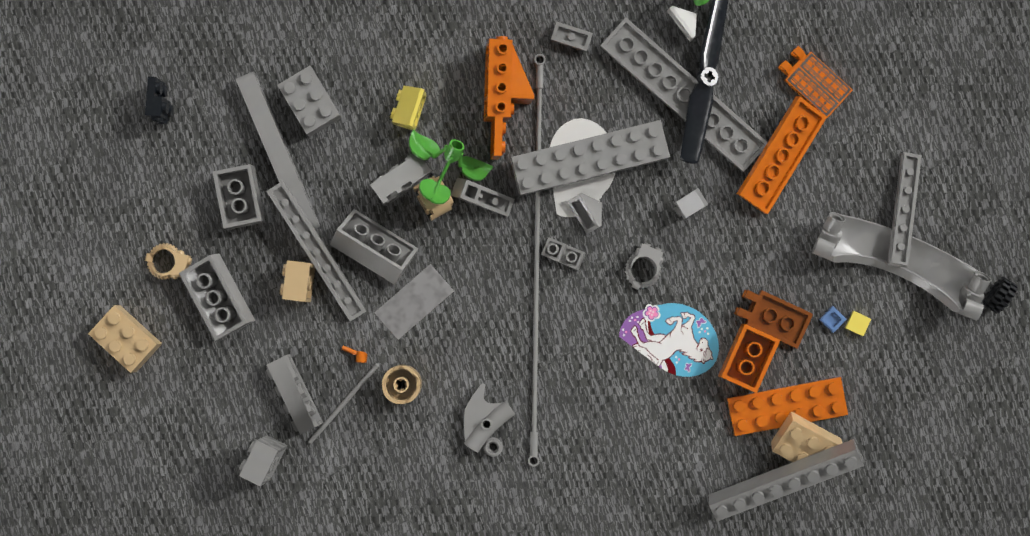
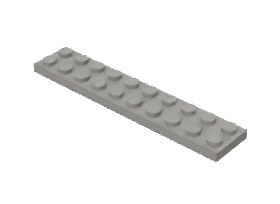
(673, 87)

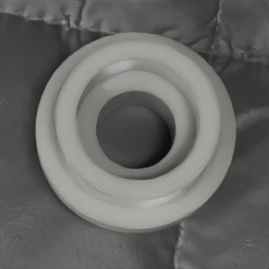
(493, 453)

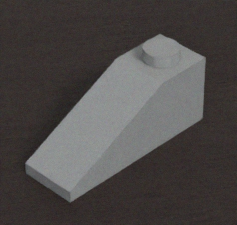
(482, 197)

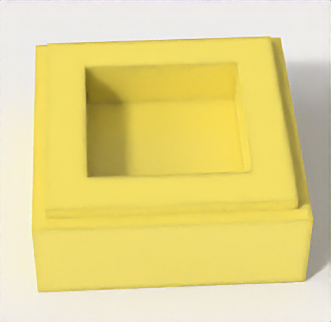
(857, 323)

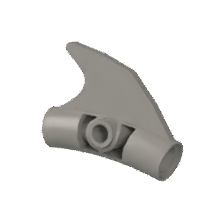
(479, 411)

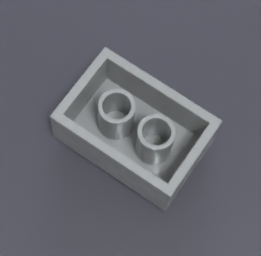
(309, 101)
(238, 197)
(263, 460)

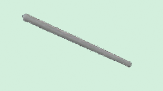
(343, 403)

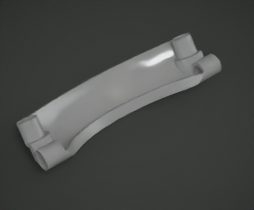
(932, 269)

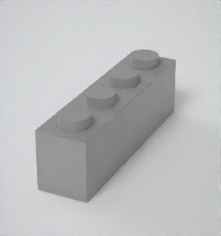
(294, 393)

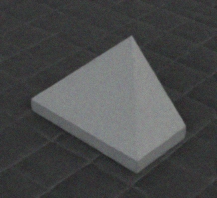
(587, 211)

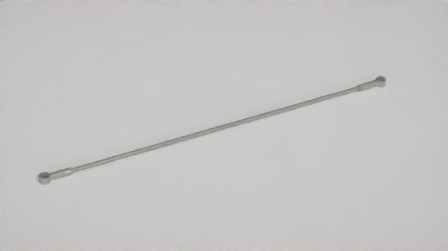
(534, 434)

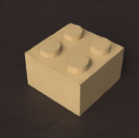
(298, 281)

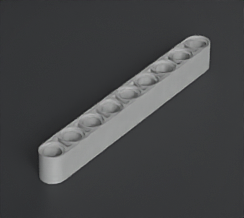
(274, 142)

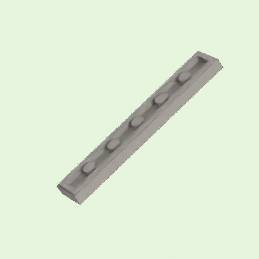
(904, 210)

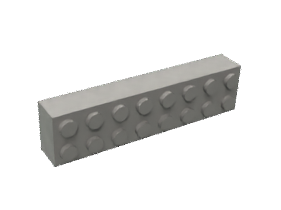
(589, 158)

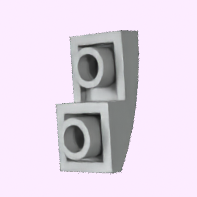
(563, 253)

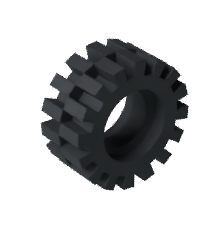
(1000, 295)

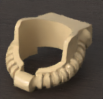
(181, 261)

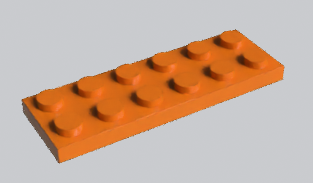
(781, 155)
(771, 407)

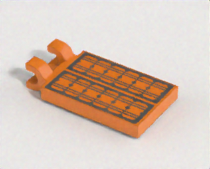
(815, 82)

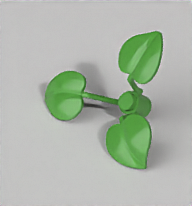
(426, 148)

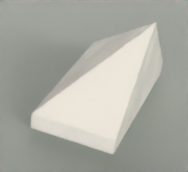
(685, 21)

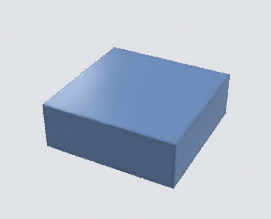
(832, 319)

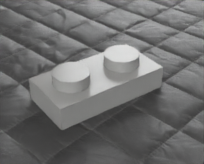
(571, 37)

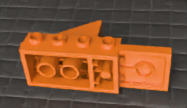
(504, 87)

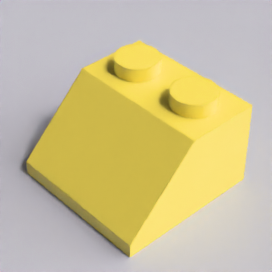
(409, 107)

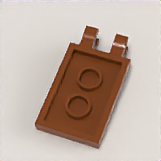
(775, 317)

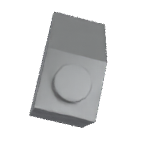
(690, 204)

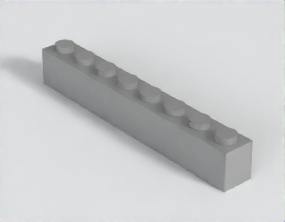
(785, 480)

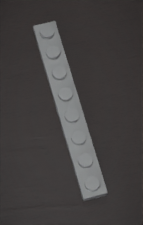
(316, 250)

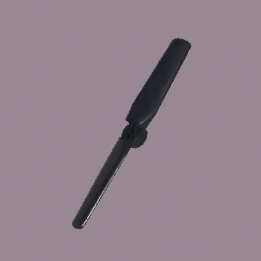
(701, 97)

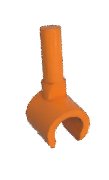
(360, 356)

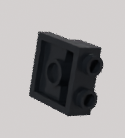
(156, 105)

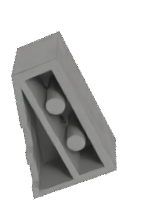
(401, 179)

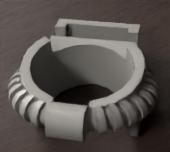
(653, 255)

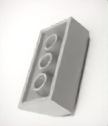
(373, 246)
(217, 296)

